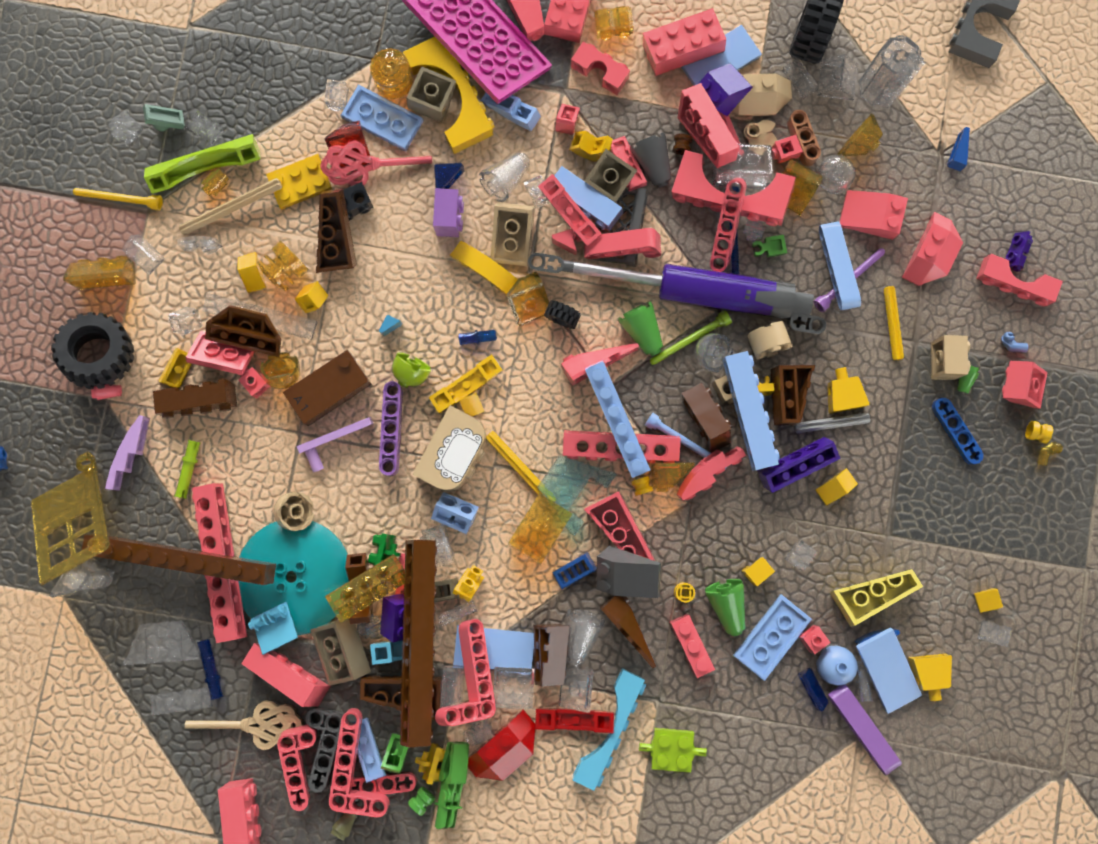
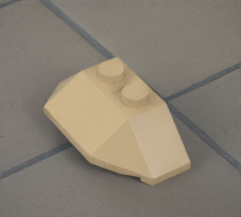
(766, 97)

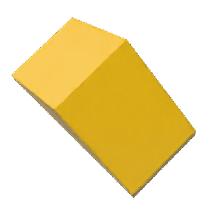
(251, 272)
(836, 487)

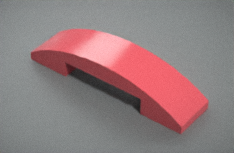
(569, 210)

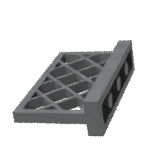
(636, 222)

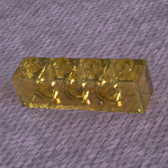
(366, 588)

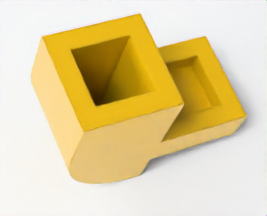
(589, 146)

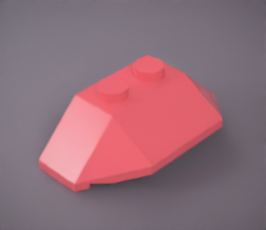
(934, 252)

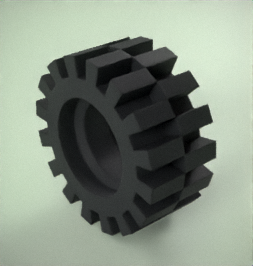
(562, 314)

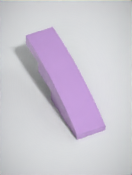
(132, 444)

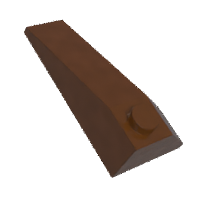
(623, 618)

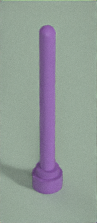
(823, 302)

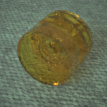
(391, 73)
(282, 266)

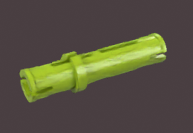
(187, 469)

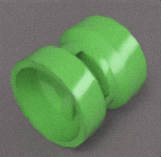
(421, 801)

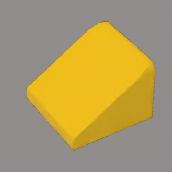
(472, 405)
(988, 600)

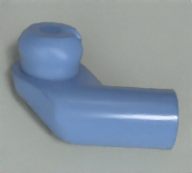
(1009, 342)

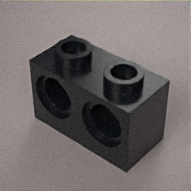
(351, 195)

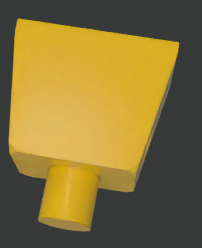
(845, 393)
(932, 673)

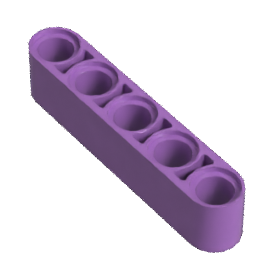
(388, 419)
(864, 729)

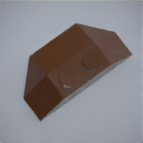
(244, 330)

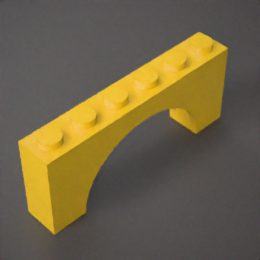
(472, 122)

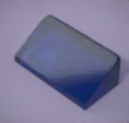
(813, 689)

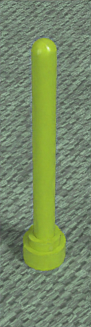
(722, 319)

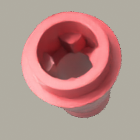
(107, 392)

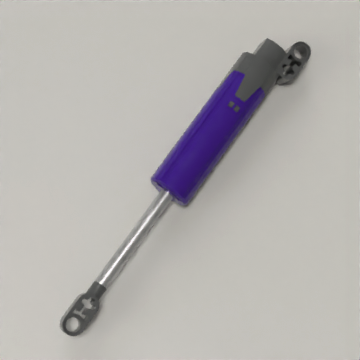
(709, 290)

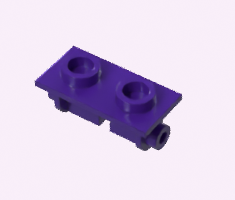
(1020, 244)

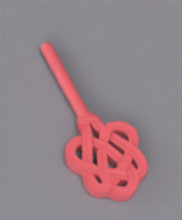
(374, 163)

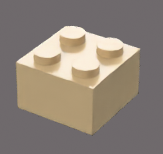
(950, 357)

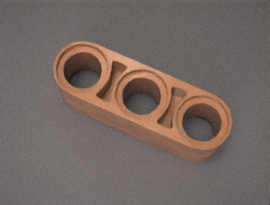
(806, 130)

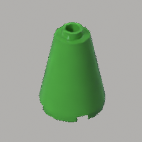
(643, 328)
(728, 604)

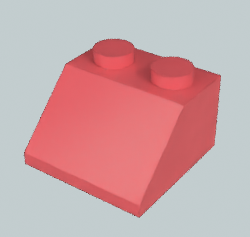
(1024, 384)

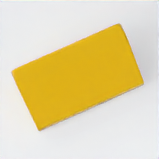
(175, 369)

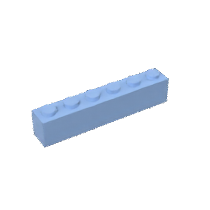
(750, 411)
(617, 419)

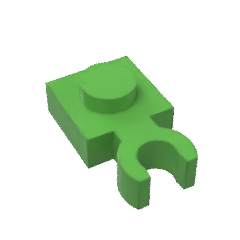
(772, 246)

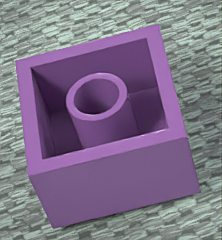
(447, 210)

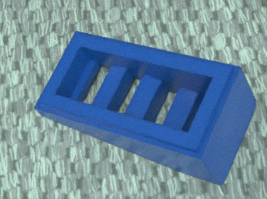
(959, 153)
(589, 562)

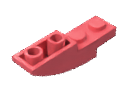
(702, 474)

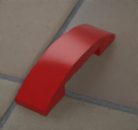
(571, 719)

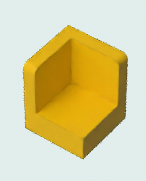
(311, 297)
(758, 571)

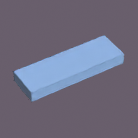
(369, 753)

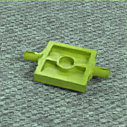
(672, 750)

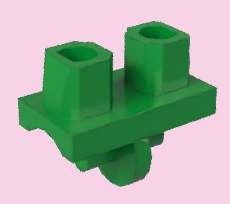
(385, 550)

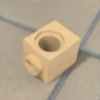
(718, 386)

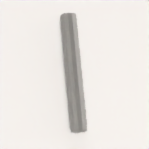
(830, 423)

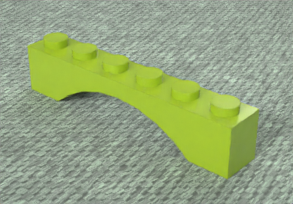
(169, 173)

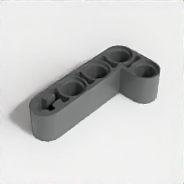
(323, 749)

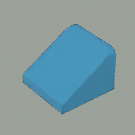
(389, 325)

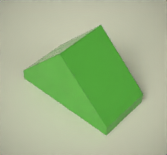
(395, 755)

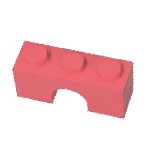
(589, 58)
(692, 645)

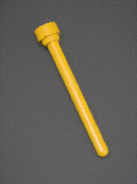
(155, 202)

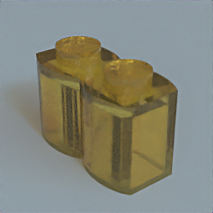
(613, 22)

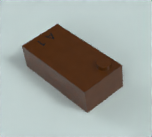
(327, 388)

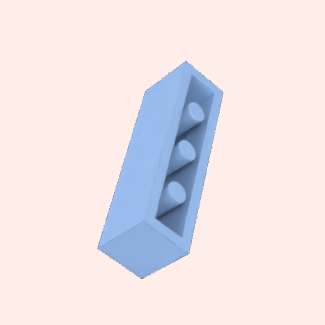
(589, 200)

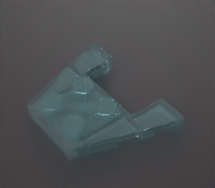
(566, 481)

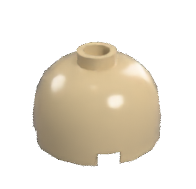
(293, 511)

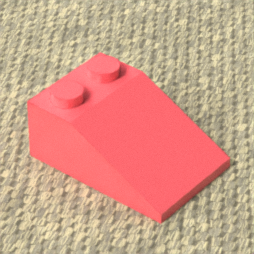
(873, 213)

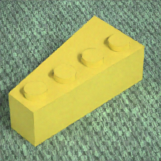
(871, 597)

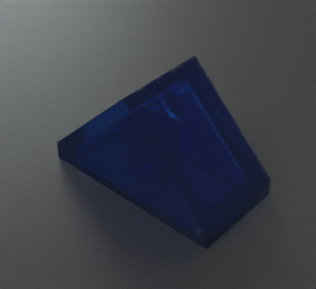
(447, 174)

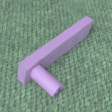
(310, 446)

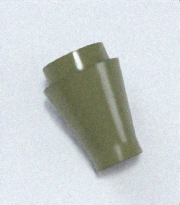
(343, 826)

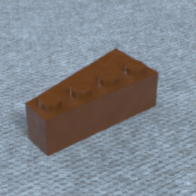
(334, 233)
(195, 399)
(387, 691)

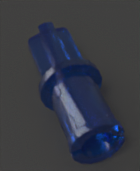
(477, 337)

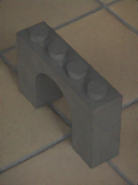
(969, 42)

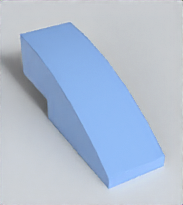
(514, 110)

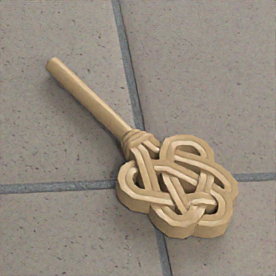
(260, 718)

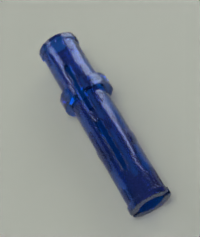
(210, 669)

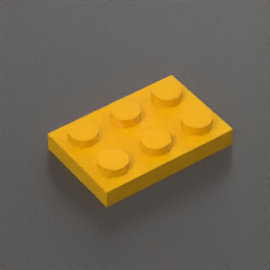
(300, 181)

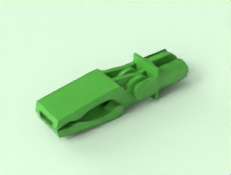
(452, 777)

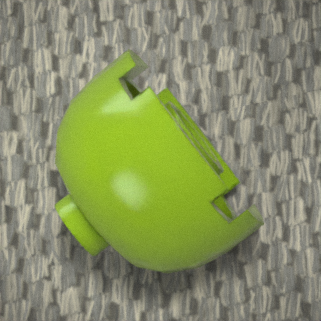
(409, 371)

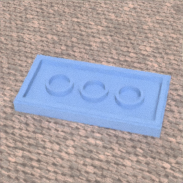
(739, 51)
(382, 117)
(772, 637)
(504, 648)
(889, 670)

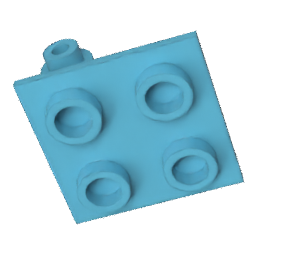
(274, 628)

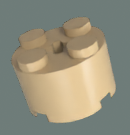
(769, 340)

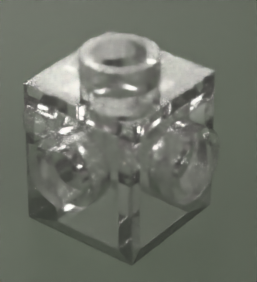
(125, 128)

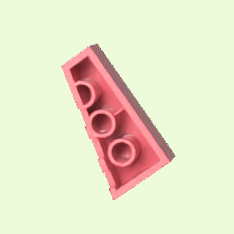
(707, 126)
(286, 676)

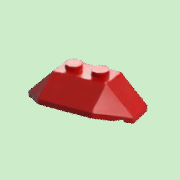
(506, 750)

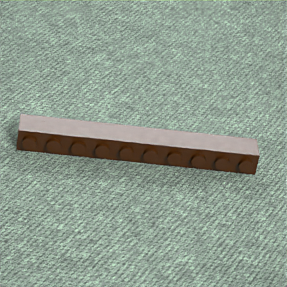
(187, 560)
(418, 643)

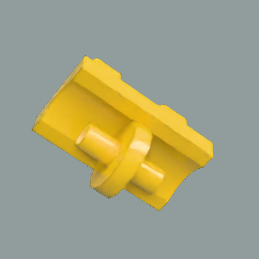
(469, 583)
(429, 763)

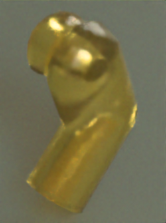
(1048, 450)

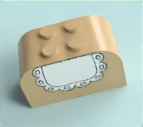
(452, 451)

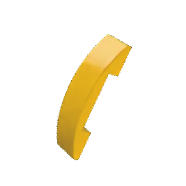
(484, 266)
(466, 384)

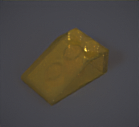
(539, 529)

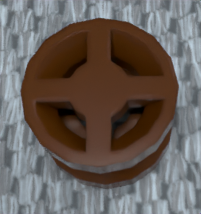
(682, 143)

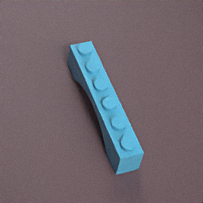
(591, 766)

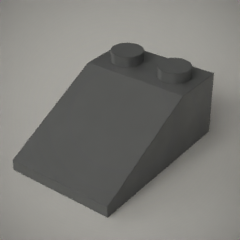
(627, 574)

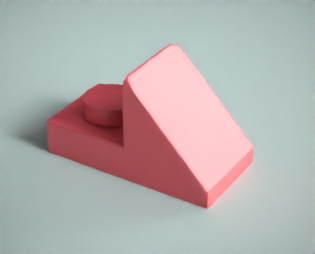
(566, 240)

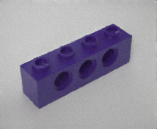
(799, 464)

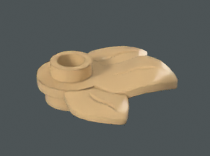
(763, 133)

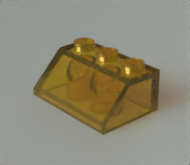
(101, 273)

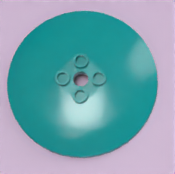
(320, 569)

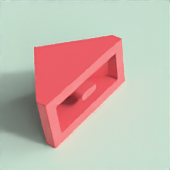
(567, 119)

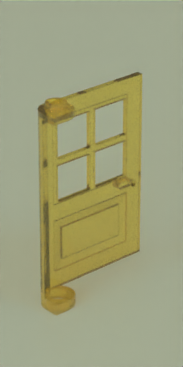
(62, 506)

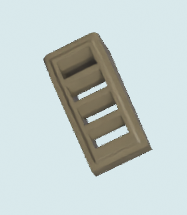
(452, 583)

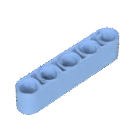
(839, 266)

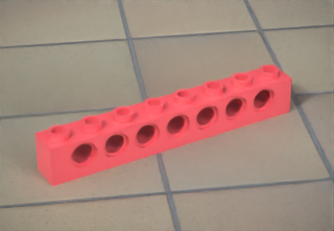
(221, 534)

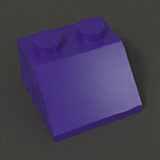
(725, 87)

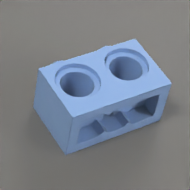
(454, 512)

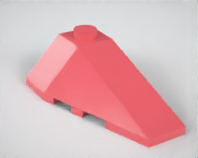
(575, 366)

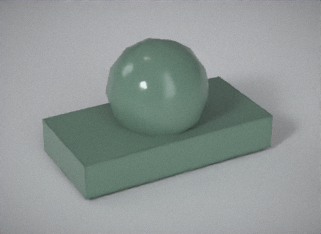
(163, 118)

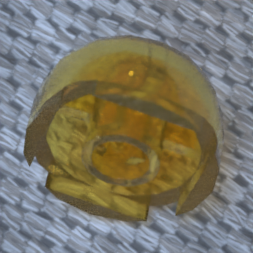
(280, 371)

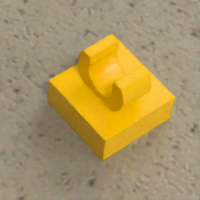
(766, 388)

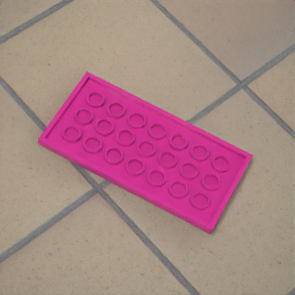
(483, 43)

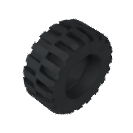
(815, 29)
(84, 329)

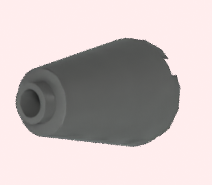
(654, 159)

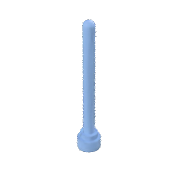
(655, 423)

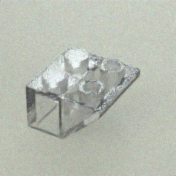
(513, 687)

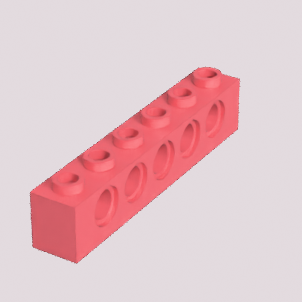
(572, 438)

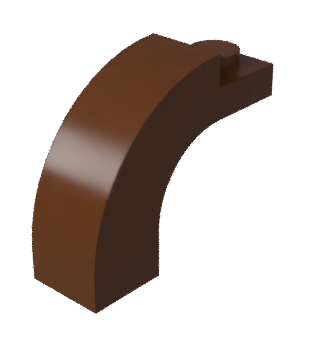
(356, 565)

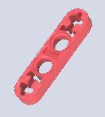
(378, 783)

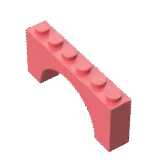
(766, 206)

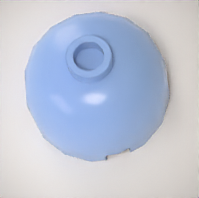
(837, 665)

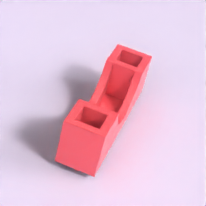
(997, 272)

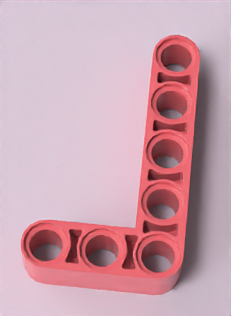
(473, 679)
(347, 770)

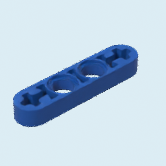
(954, 433)

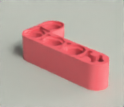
(625, 243)
(296, 769)

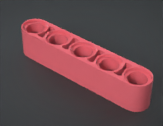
(731, 216)

